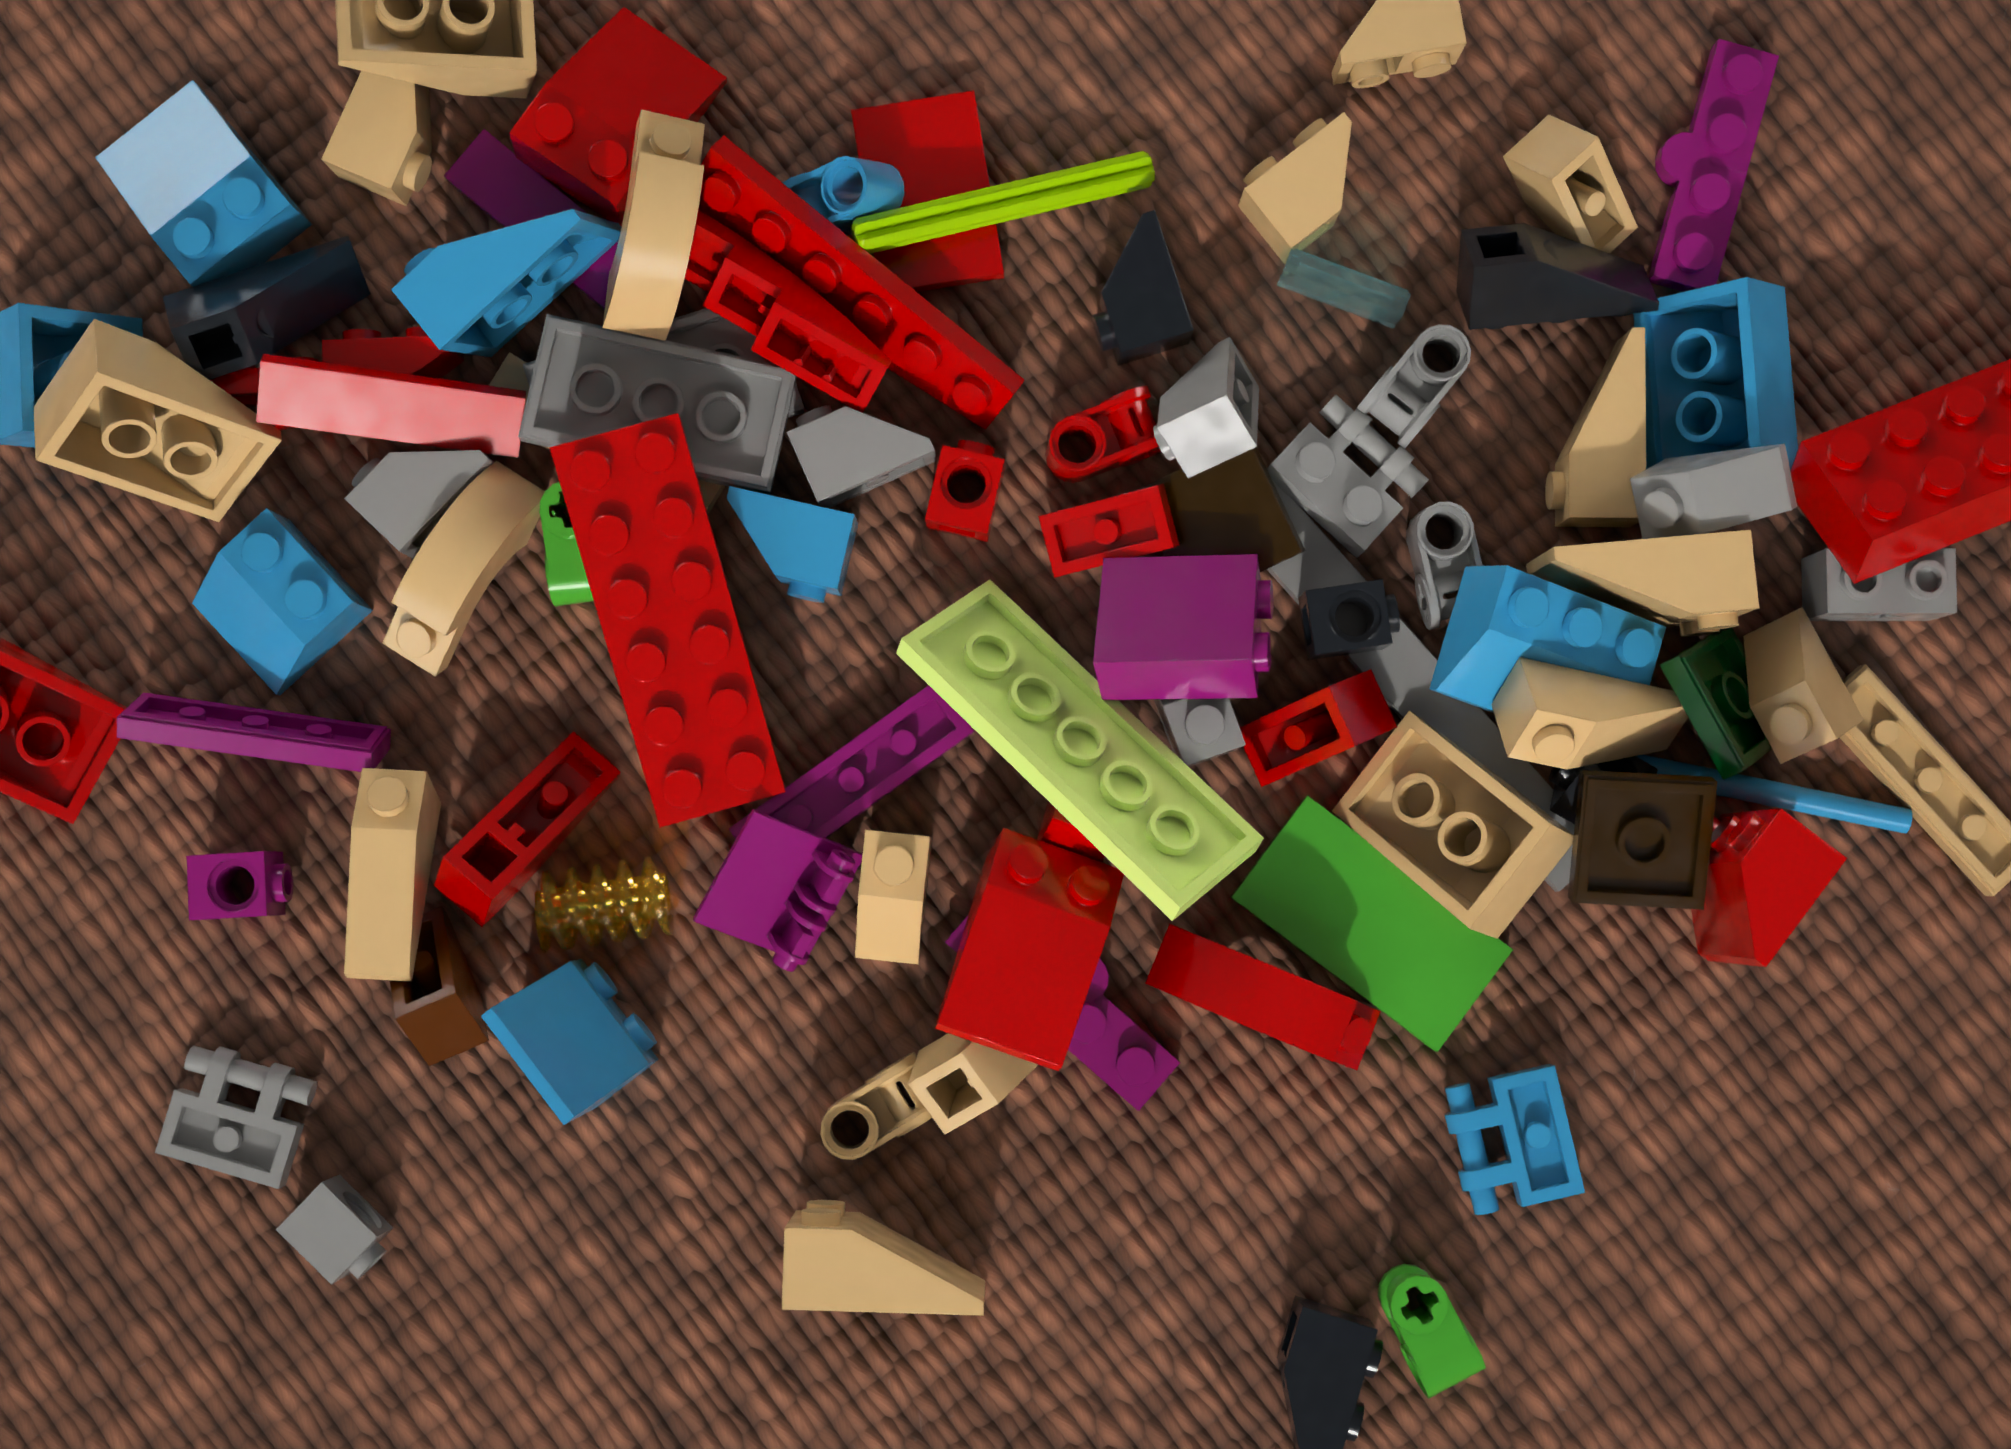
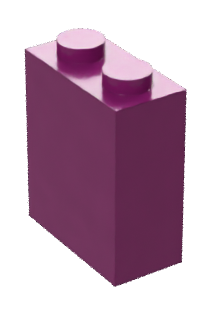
(1182, 627)

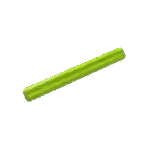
(1003, 202)

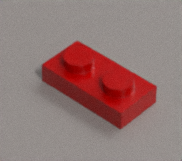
(1109, 528)

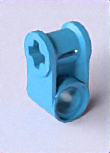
(849, 189)

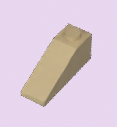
(383, 137)
(1605, 445)
(1582, 717)
(389, 872)

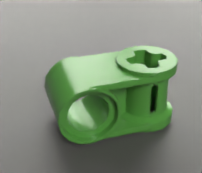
(563, 561)
(1431, 1336)

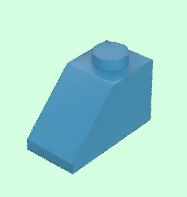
(799, 541)

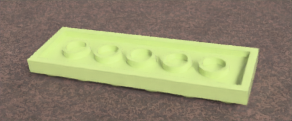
(1080, 750)

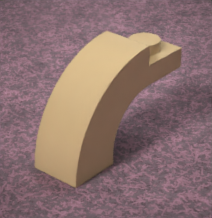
(656, 226)
(458, 563)

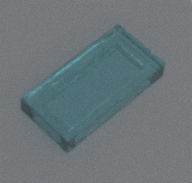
(1344, 288)

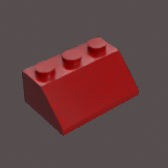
(1759, 885)

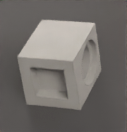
(336, 1230)

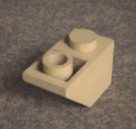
(1402, 39)
(1303, 192)
(963, 1079)

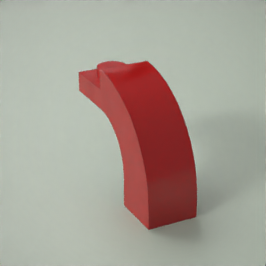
(1263, 997)

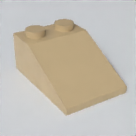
(442, 43)
(149, 424)
(1671, 580)
(1453, 826)
(863, 1266)

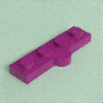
(1710, 166)
(1112, 1042)

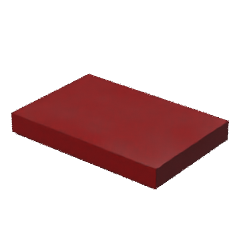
(938, 155)

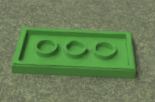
(1369, 924)

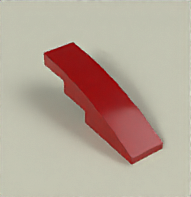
(785, 314)

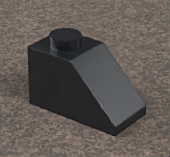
(1142, 299)

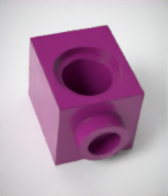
(211, 885)

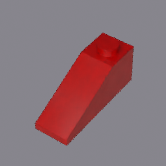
(524, 829)

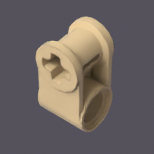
(881, 1106)

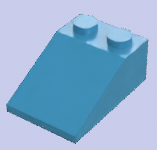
(201, 189)
(492, 284)
(572, 1038)

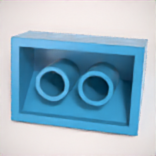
(1718, 371)
(1516, 615)

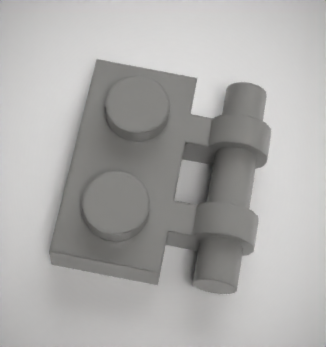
(1334, 487)
(231, 1136)

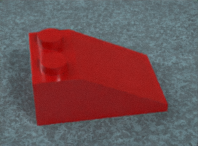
(587, 112)
(51, 734)
(1029, 949)

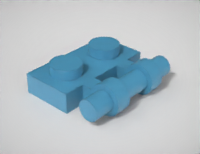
(1533, 1135)

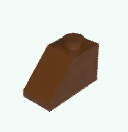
(442, 1002)

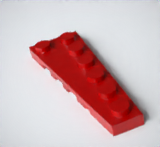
(906, 327)

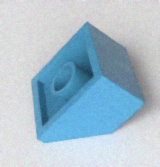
(32, 350)
(278, 600)

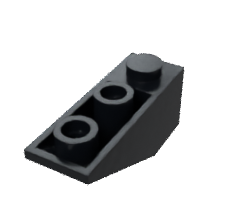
(1538, 277)
(264, 307)
(1323, 1370)

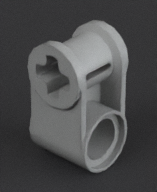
(1410, 390)
(1440, 570)

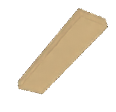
(1929, 783)

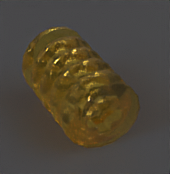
(603, 903)

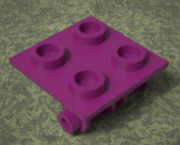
(778, 888)

